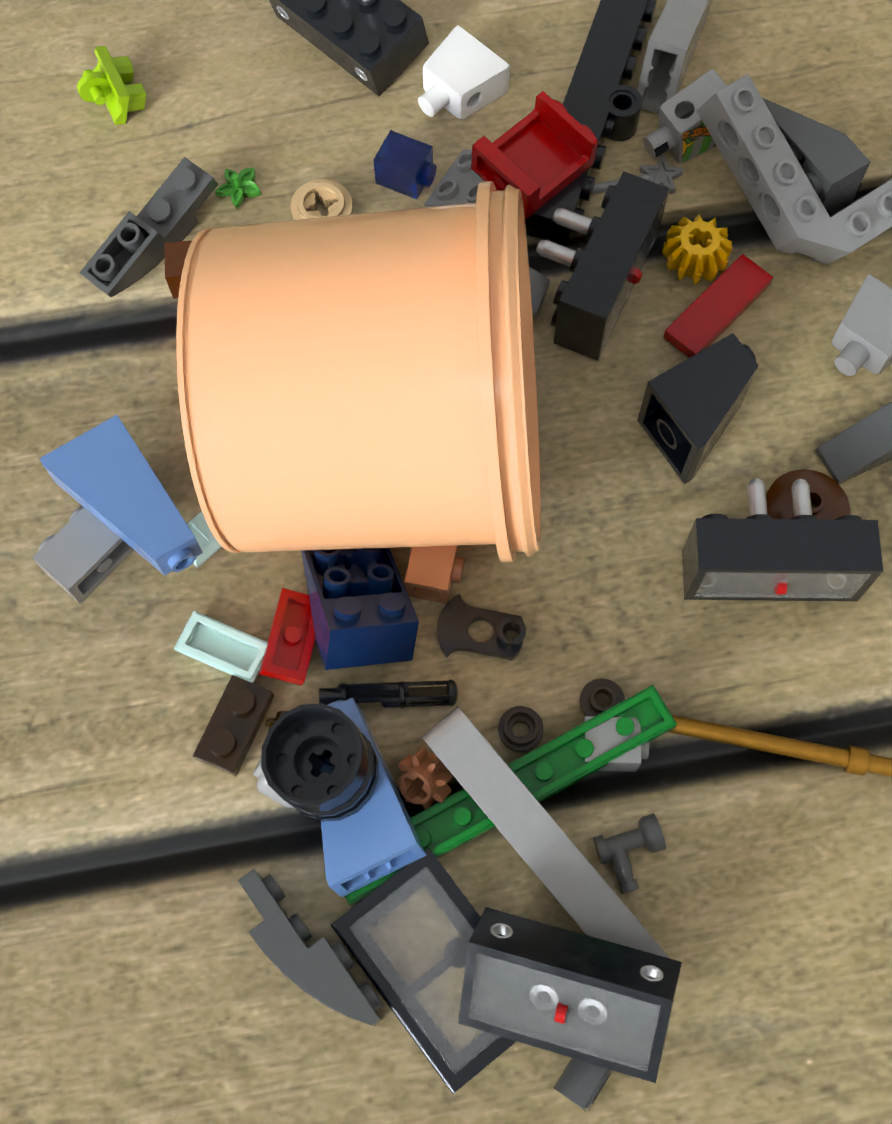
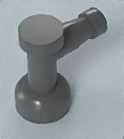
(615, 849)

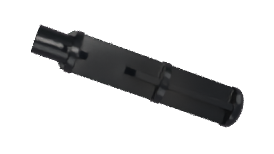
(393, 693)

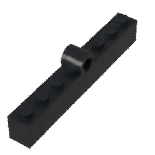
(600, 101)

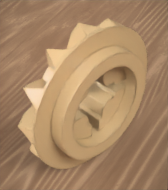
(329, 192)

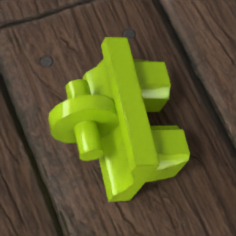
(107, 85)

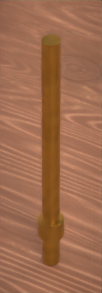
(853, 759)

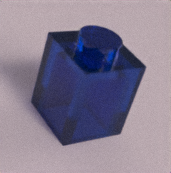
(404, 165)

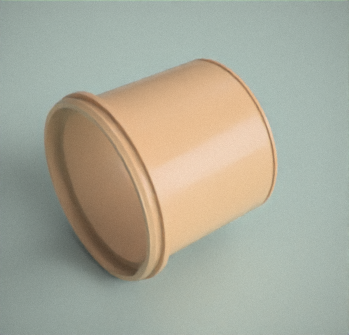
(364, 380)

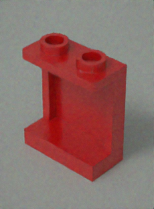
(537, 154)

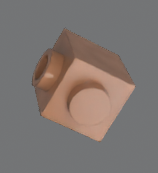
(432, 572)

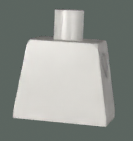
(462, 76)

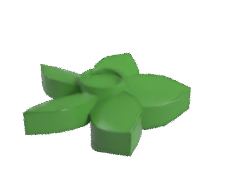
(239, 186)

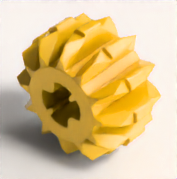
(697, 249)

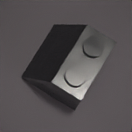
(695, 403)

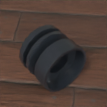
(305, 742)

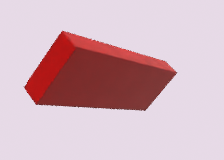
(718, 306)

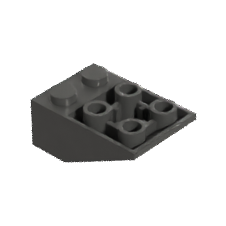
(825, 155)

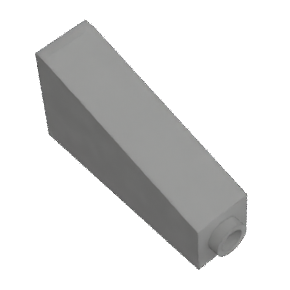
(671, 51)

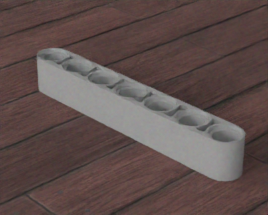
(535, 834)

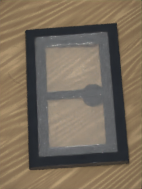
(414, 951)

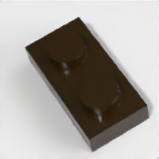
(233, 725)

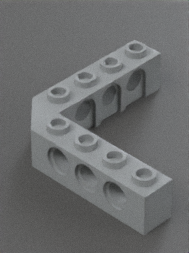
(779, 185)

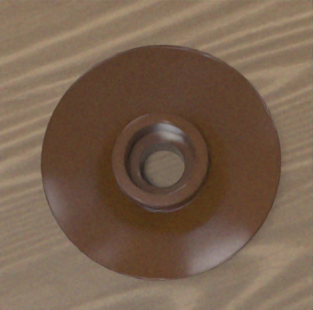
(823, 491)

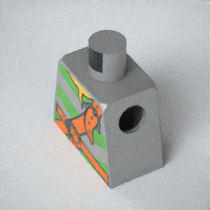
(679, 123)

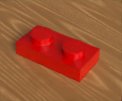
(289, 639)

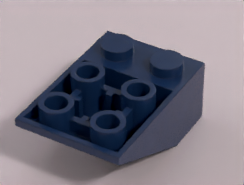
(359, 607)

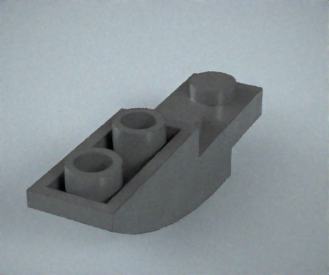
(139, 240)
(316, 969)

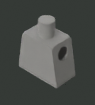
(866, 330)

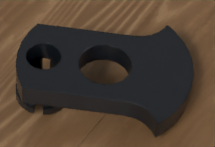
(458, 617)

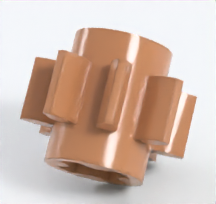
(424, 778)

